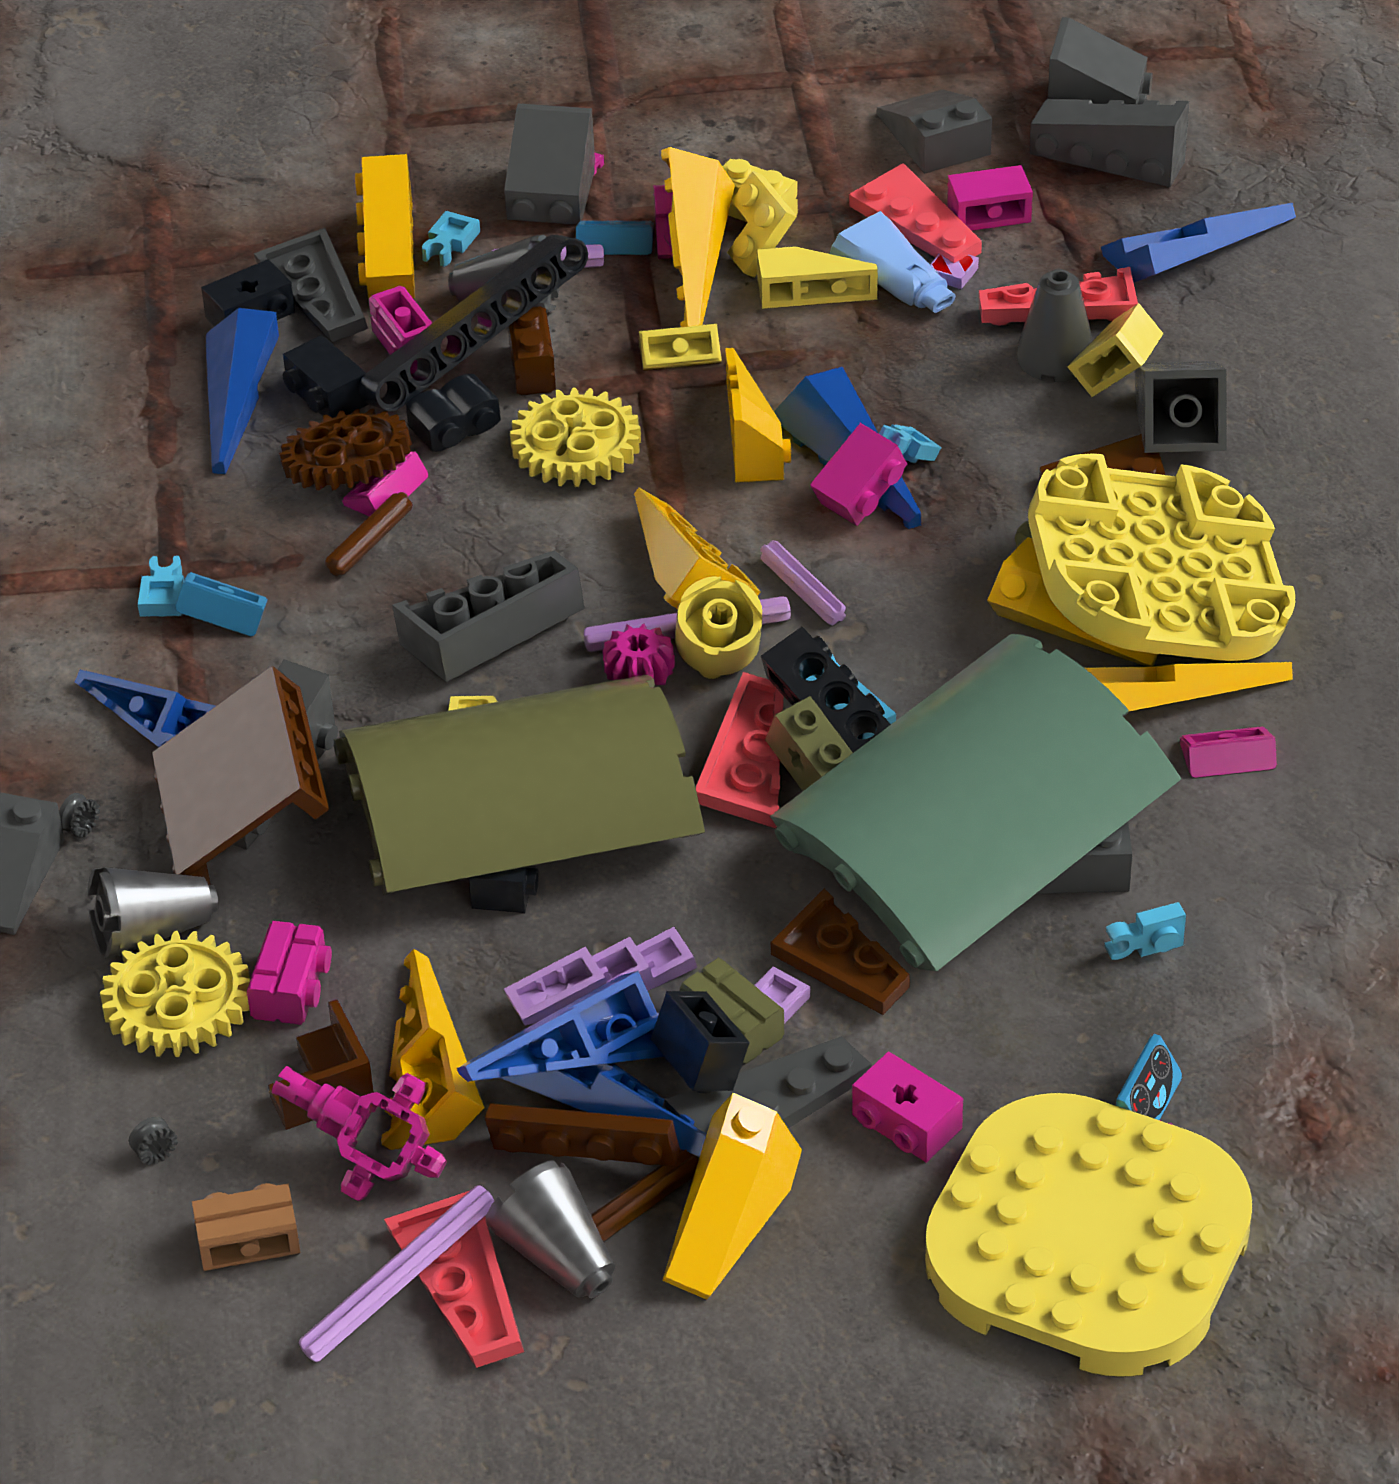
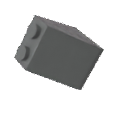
(1095, 67)
(550, 164)
(1182, 406)

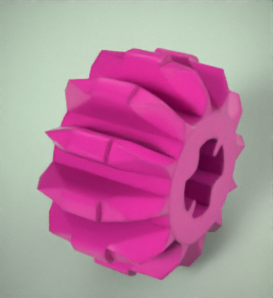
(638, 654)

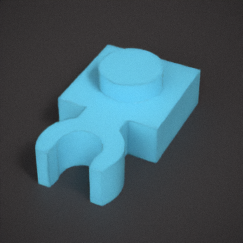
(450, 234)
(911, 443)
(161, 589)
(1152, 932)

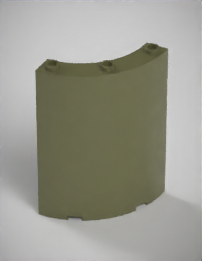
(520, 782)

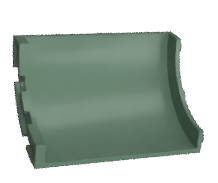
(978, 797)

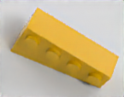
(387, 224)

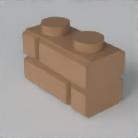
(246, 1226)

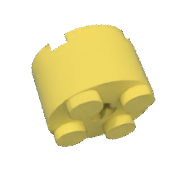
(718, 626)

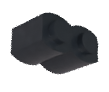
(453, 412)

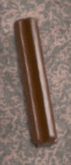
(368, 534)
(644, 1195)

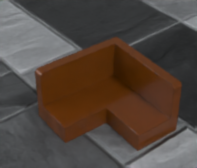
(331, 1057)

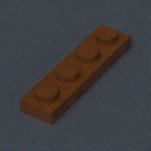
(583, 1134)

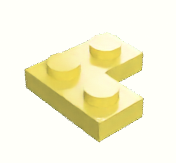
(767, 221)

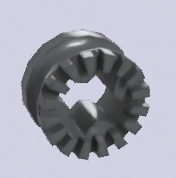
(78, 814)
(152, 1140)

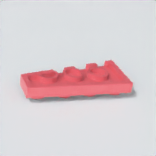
(917, 214)
(1102, 298)
(741, 767)
(465, 1284)

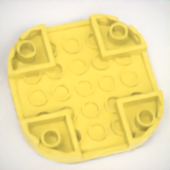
(1159, 560)
(1089, 1231)

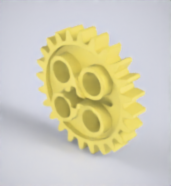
(575, 437)
(176, 993)

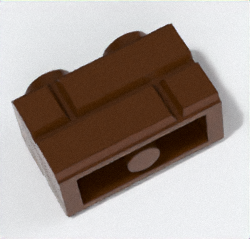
(532, 353)

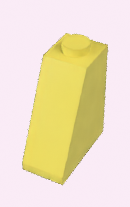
(1116, 350)

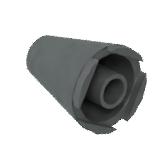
(140, 904)
(554, 1229)

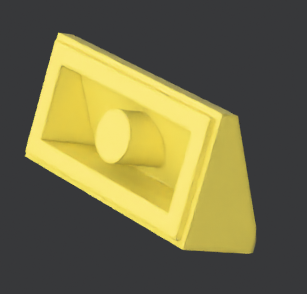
(679, 346)

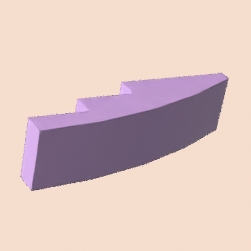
(580, 973)

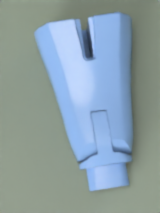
(899, 265)

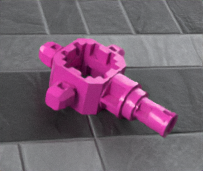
(344, 1116)

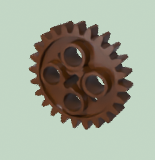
(345, 449)

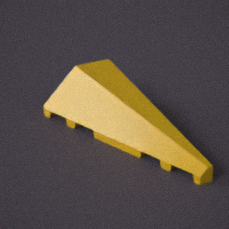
(696, 225)
(1174, 683)
(430, 1051)

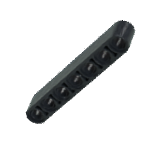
(456, 323)

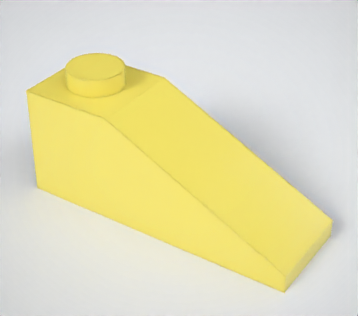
(812, 277)

